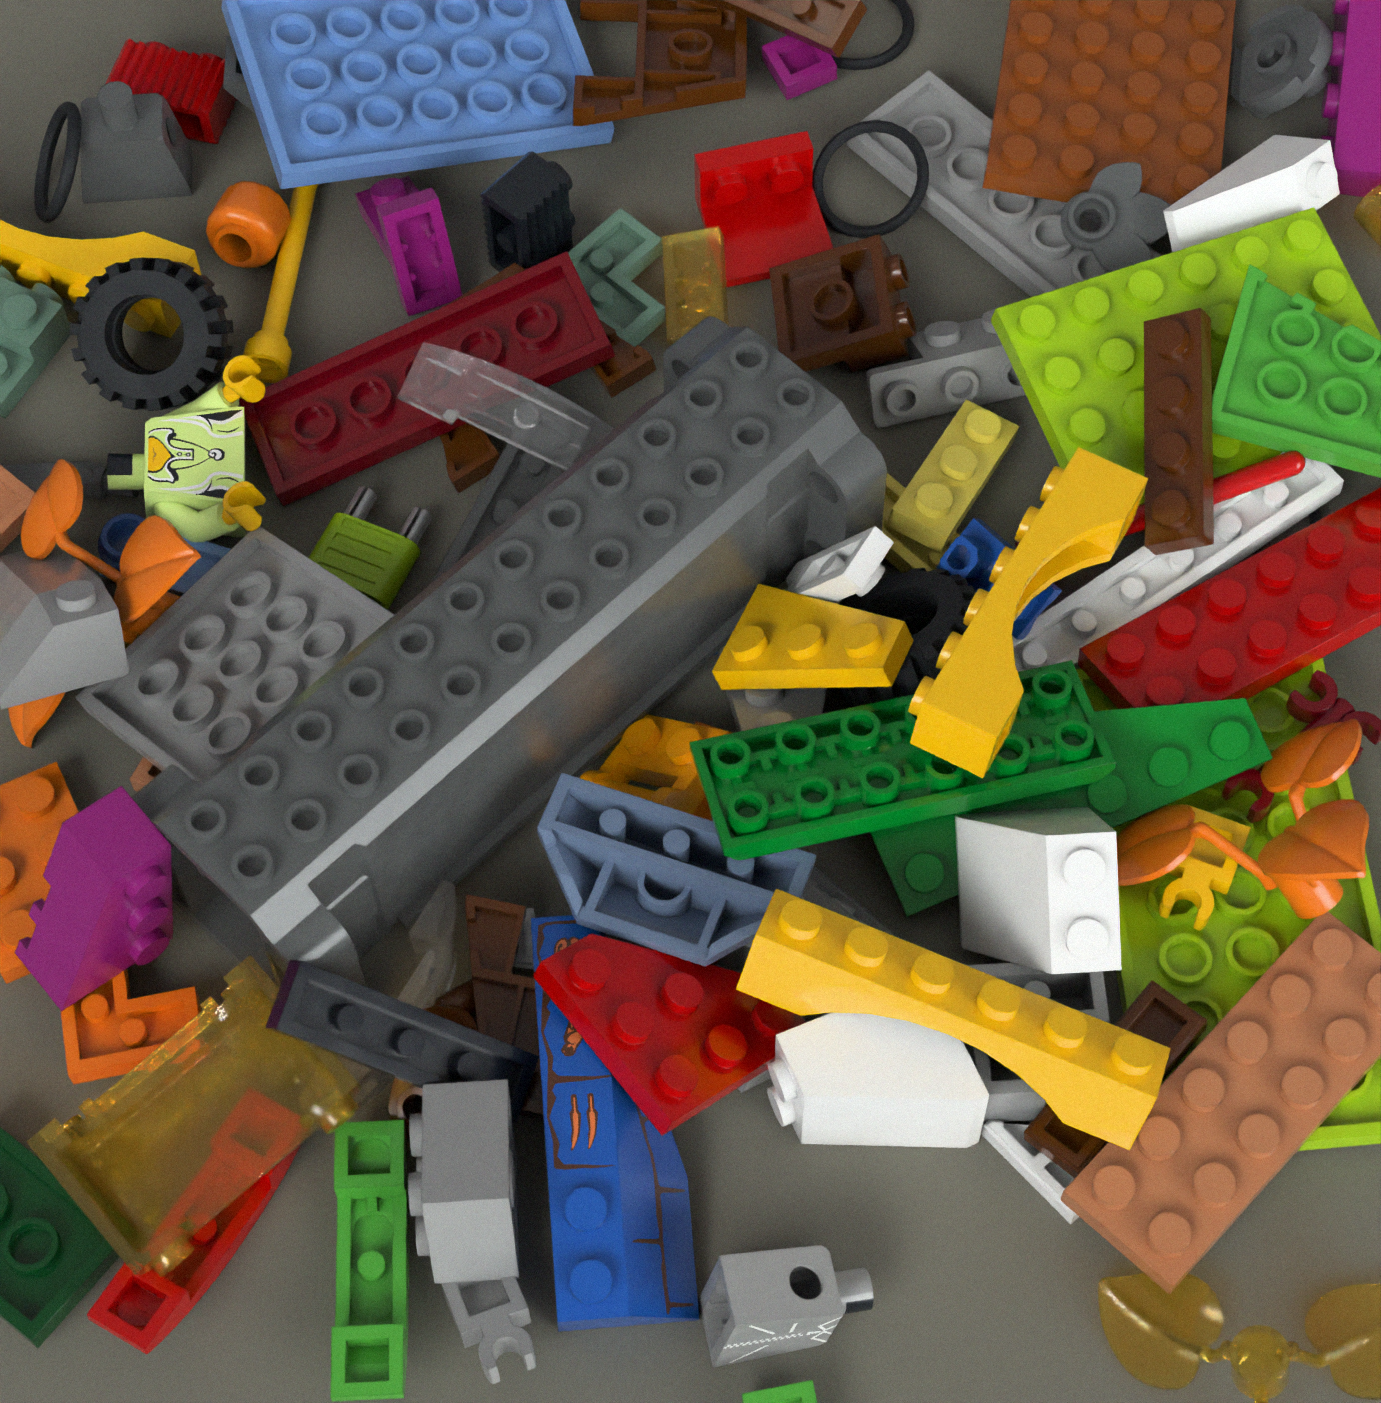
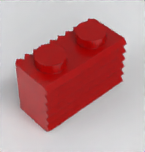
(186, 80)

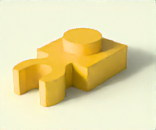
(1204, 869)

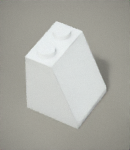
(1040, 889)
(876, 1084)

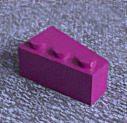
(104, 900)

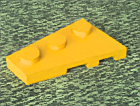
(810, 643)

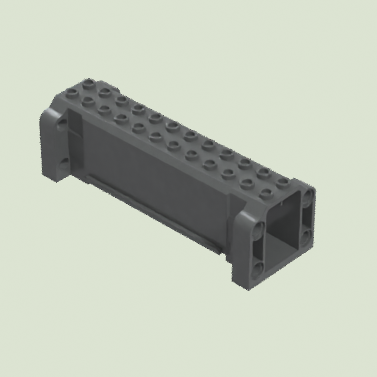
(518, 661)

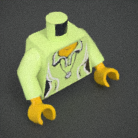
(197, 461)

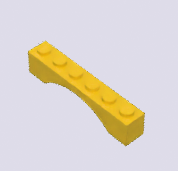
(71, 263)
(978, 690)
(1080, 1065)

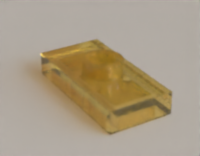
(694, 279)

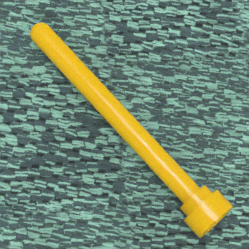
(269, 345)

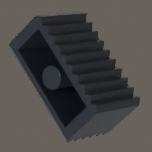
(528, 213)

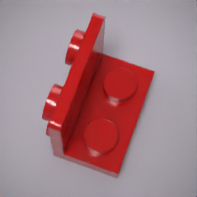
(762, 204)

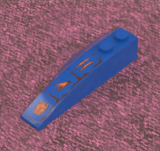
(611, 1180)

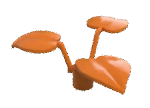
(148, 569)
(1301, 861)

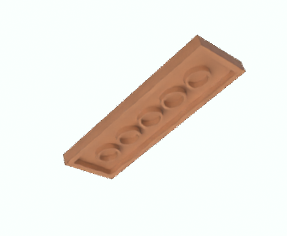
(1239, 1105)

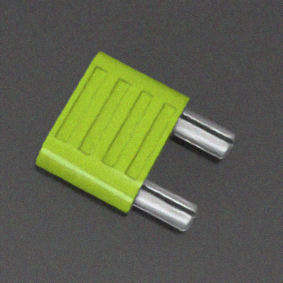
(369, 555)

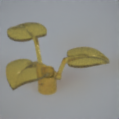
(1167, 1334)

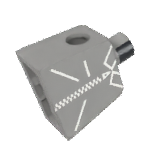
(777, 1302)

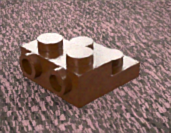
(843, 306)

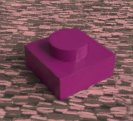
(797, 66)

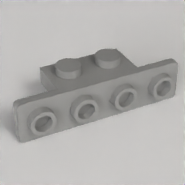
(946, 368)

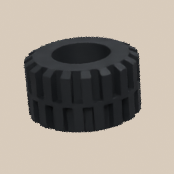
(102, 341)
(932, 608)

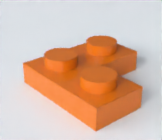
(112, 1033)

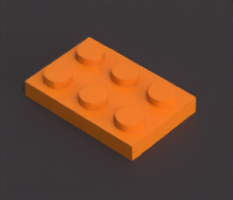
(29, 825)

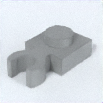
(493, 1316)

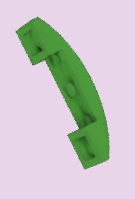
(371, 1262)

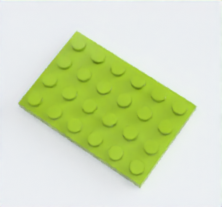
(1085, 342)

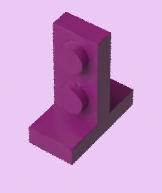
(414, 240)

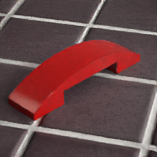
(150, 1306)

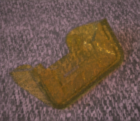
(195, 1124)

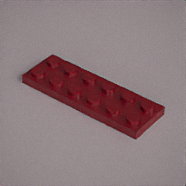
(347, 407)

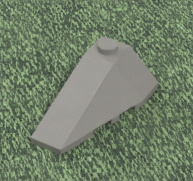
(55, 628)

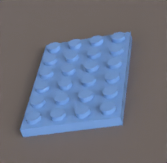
(408, 83)

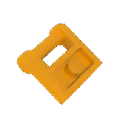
(659, 755)

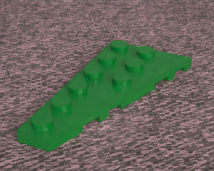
(1158, 757)

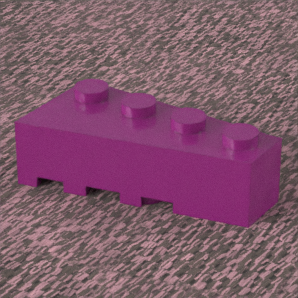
(1354, 96)

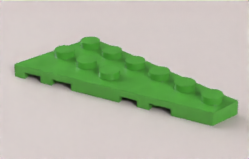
(1299, 381)

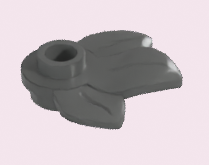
(1126, 216)

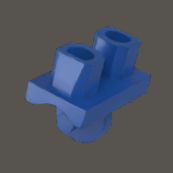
(974, 557)

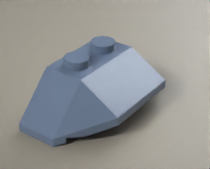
(659, 872)

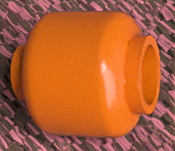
(248, 224)

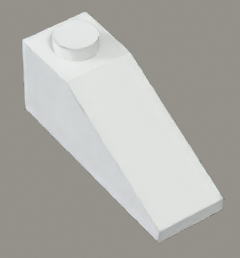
(1263, 185)

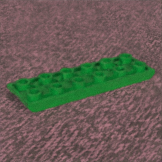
(861, 774)

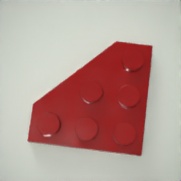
(663, 1024)

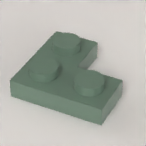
(608, 264)

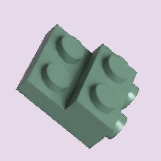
(30, 336)

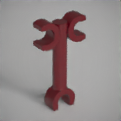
(1318, 713)

